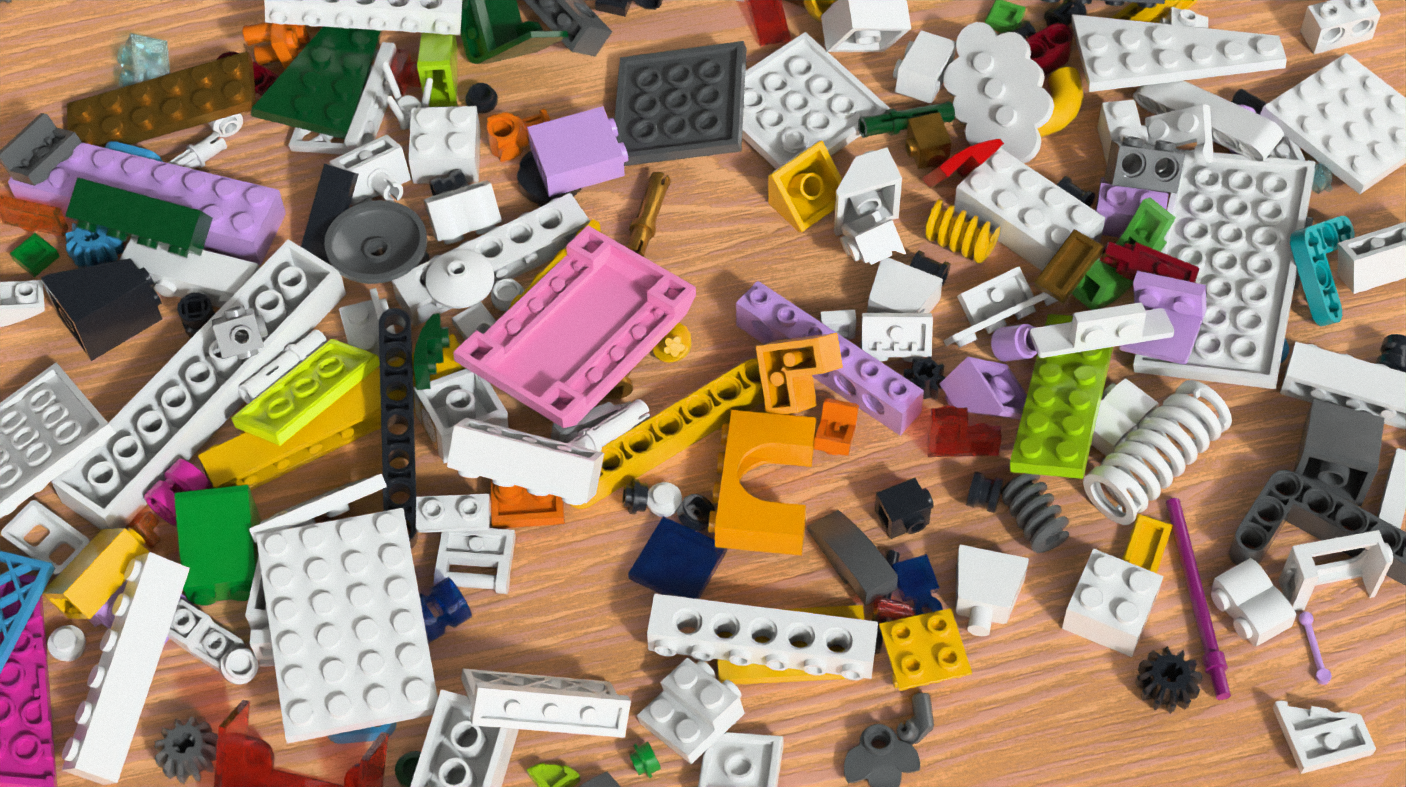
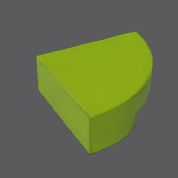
(553, 775)

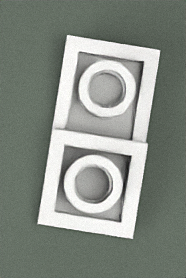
(201, 636)

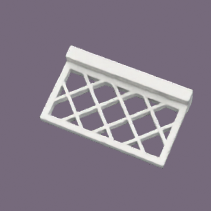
(367, 115)
(545, 703)

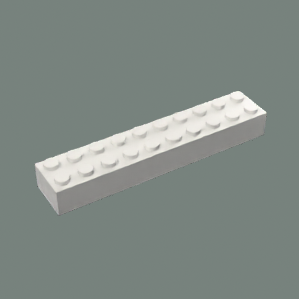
(197, 390)

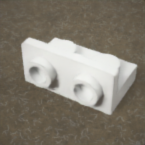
(362, 323)
(897, 335)
(453, 513)

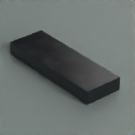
(331, 199)

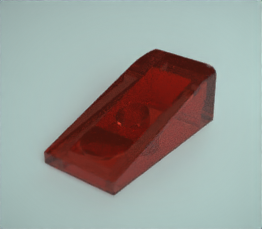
(769, 21)

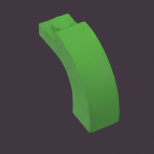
(1101, 282)

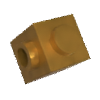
(928, 141)

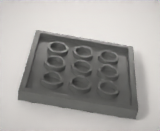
(681, 103)

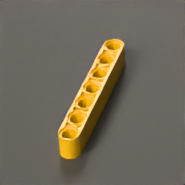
(678, 419)

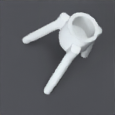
(402, 105)

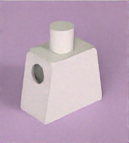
(903, 289)
(987, 586)

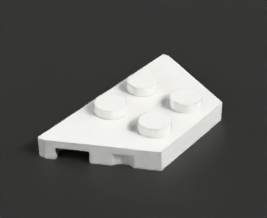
(331, 502)

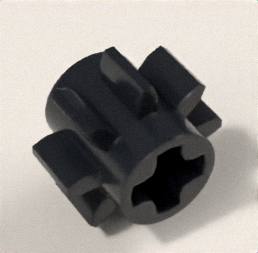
(926, 375)

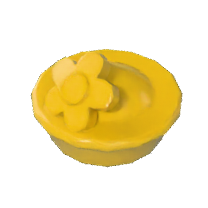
(674, 345)

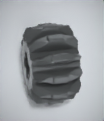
(186, 750)

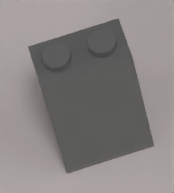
(1340, 449)

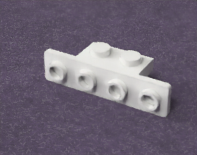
(993, 302)
(1102, 329)

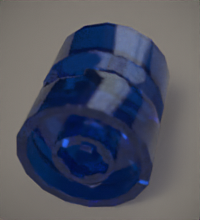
(449, 605)

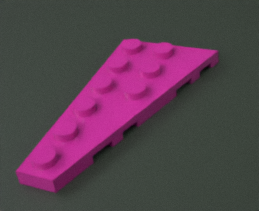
(25, 703)

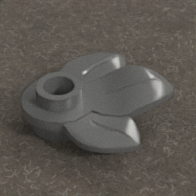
(880, 766)

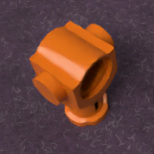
(510, 133)

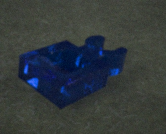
(917, 582)

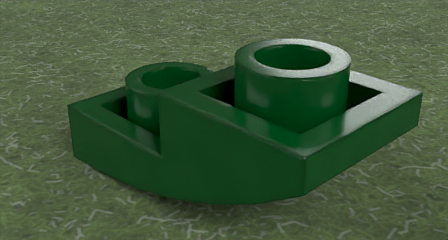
(429, 351)

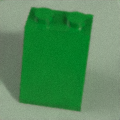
(217, 543)

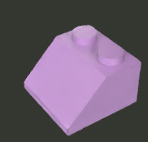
(1120, 204)

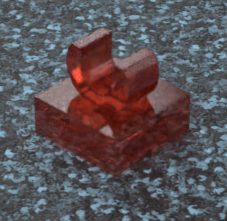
(405, 71)

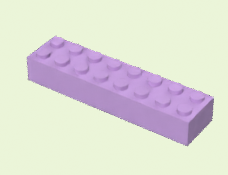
(242, 212)

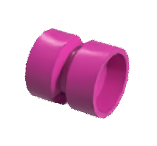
(179, 478)

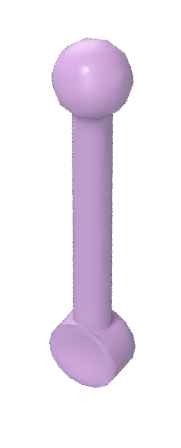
(1323, 675)

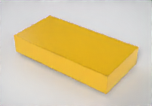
(1147, 543)

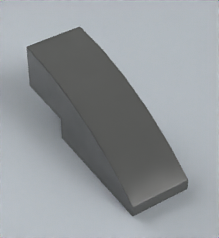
(854, 557)

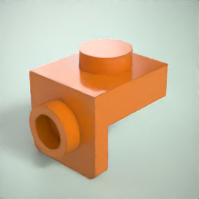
(836, 427)

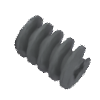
(1034, 513)

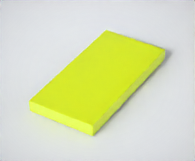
(305, 391)

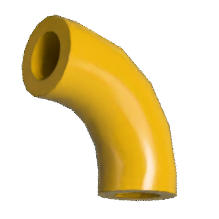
(1067, 99)

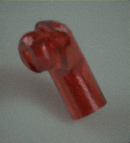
(892, 609)

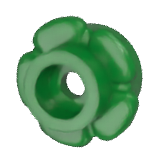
(644, 759)

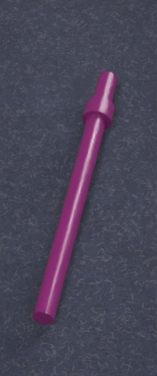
(1213, 659)

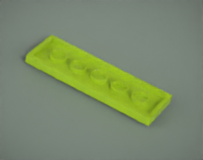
(1060, 411)

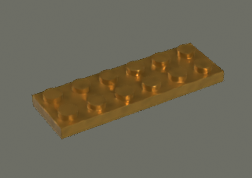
(165, 103)

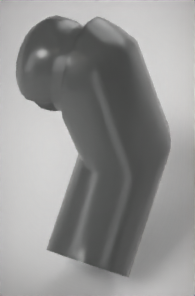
(921, 723)

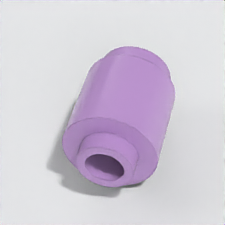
(1013, 343)

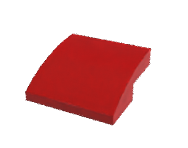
(963, 162)

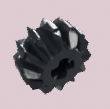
(1154, 681)

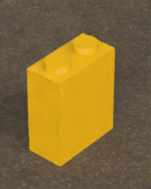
(95, 573)

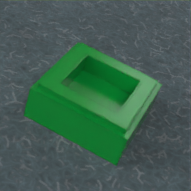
(34, 254)

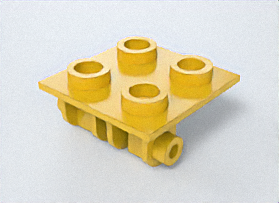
(925, 649)

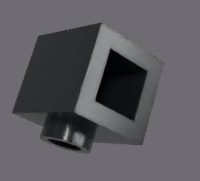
(904, 508)

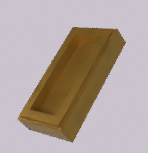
(1069, 266)

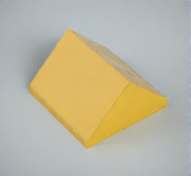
(805, 187)

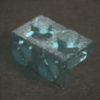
(142, 59)

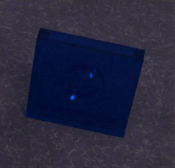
(677, 561)

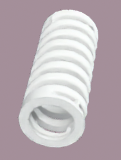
(1140, 443)

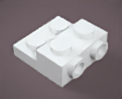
(692, 709)

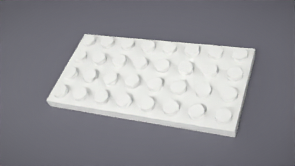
(1238, 229)

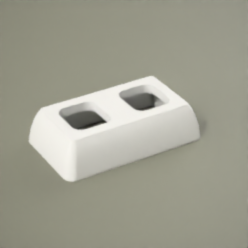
(60, 533)

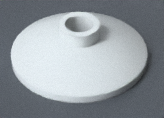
(460, 289)

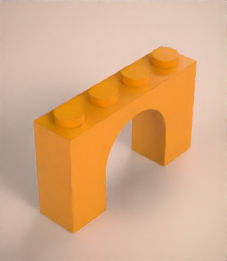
(742, 519)

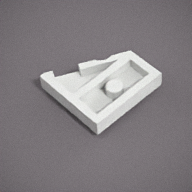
(1322, 736)

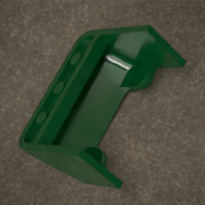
(496, 33)

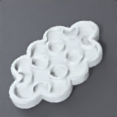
(998, 90)

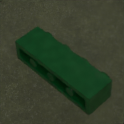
(138, 216)

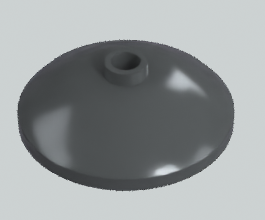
(376, 242)

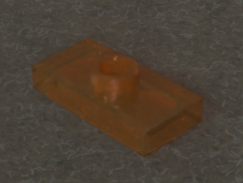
(32, 216)

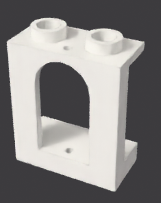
(1302, 575)

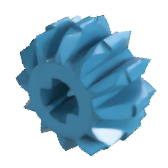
(92, 248)

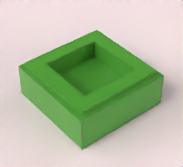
(1005, 16)

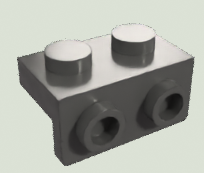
(37, 150)

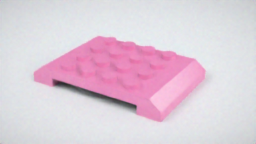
(579, 328)

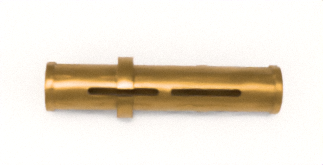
(643, 226)

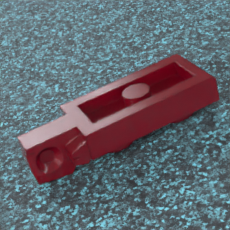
(1145, 259)

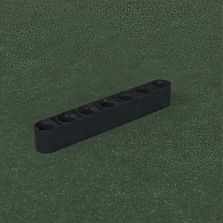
(398, 412)

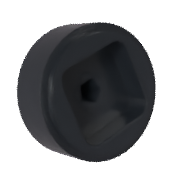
(695, 512)

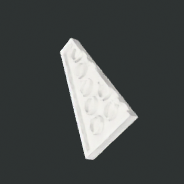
(1148, 53)

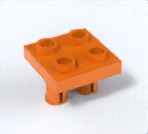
(285, 39)
(517, 508)

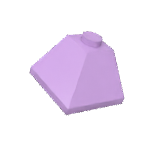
(985, 389)

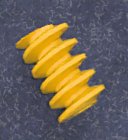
(960, 233)

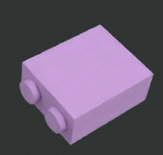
(577, 151)

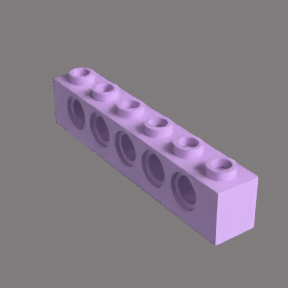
(861, 379)

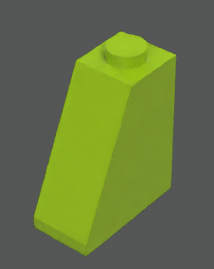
(439, 61)

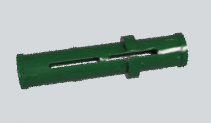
(895, 121)

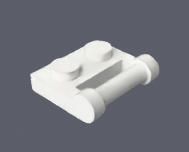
(1183, 128)
(477, 548)

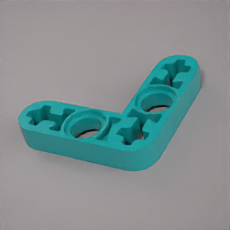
(1309, 252)

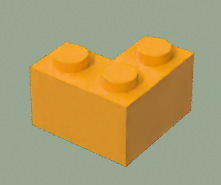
(788, 369)

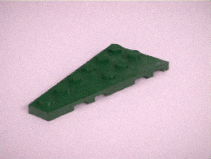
(322, 82)

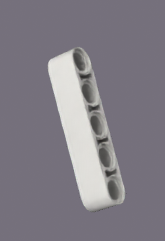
(1230, 123)

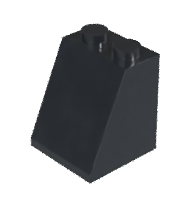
(104, 303)

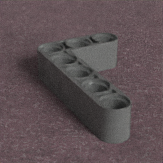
(1325, 525)

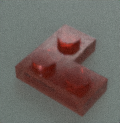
(953, 437)

